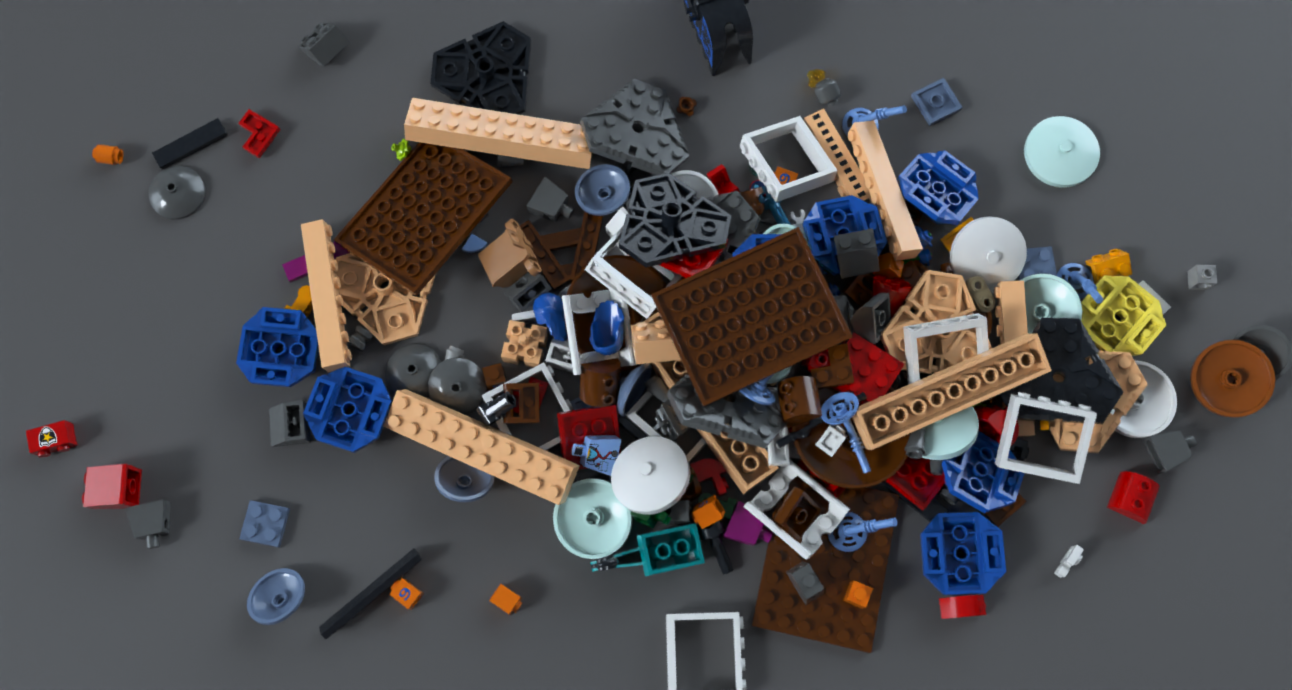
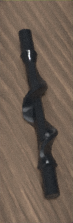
(806, 431)

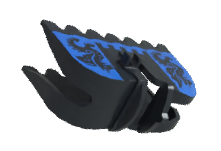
(709, 21)

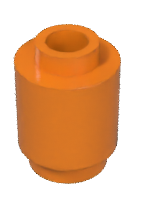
(107, 154)

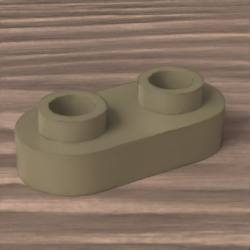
(980, 294)

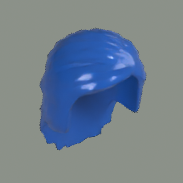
(549, 311)
(607, 328)

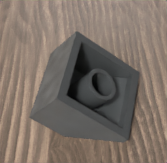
(856, 253)

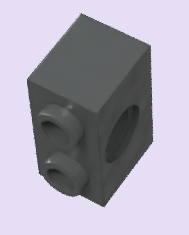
(526, 290)

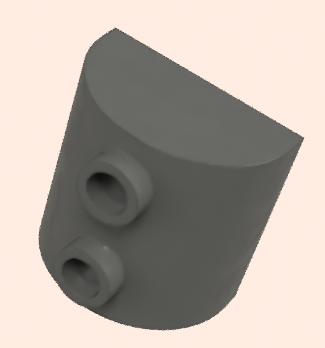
(872, 317)

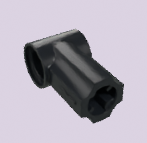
(493, 410)

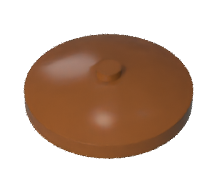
(1232, 378)

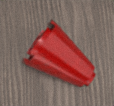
(897, 289)

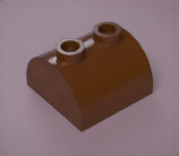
(600, 382)
(798, 400)
(796, 513)

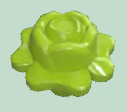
(402, 149)

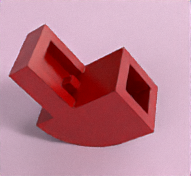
(721, 180)
(711, 470)
(962, 606)

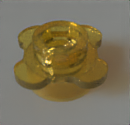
(820, 74)

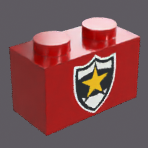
(51, 438)

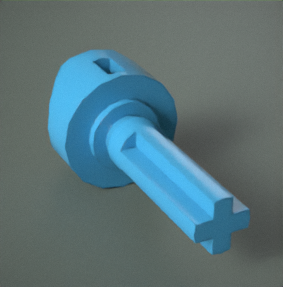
(774, 207)

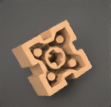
(524, 344)

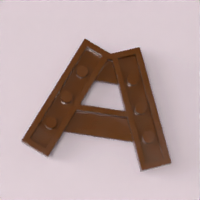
(584, 238)

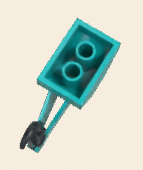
(660, 551)

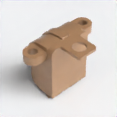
(509, 257)

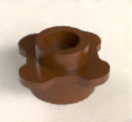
(686, 101)

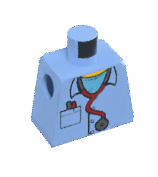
(598, 452)

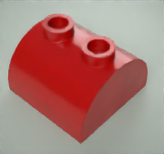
(992, 422)
(1133, 496)

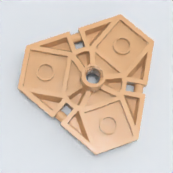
(934, 298)
(391, 311)
(1131, 382)

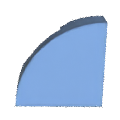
(474, 244)

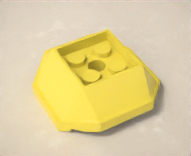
(1137, 308)

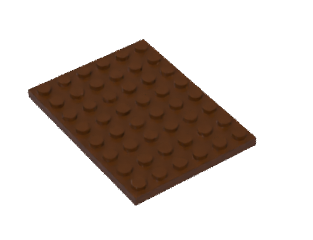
(423, 213)
(751, 316)
(829, 617)

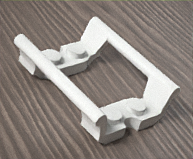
(580, 304)
(822, 525)

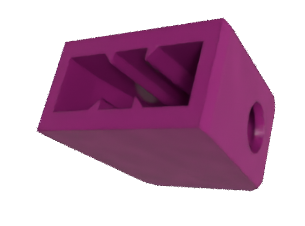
(746, 527)

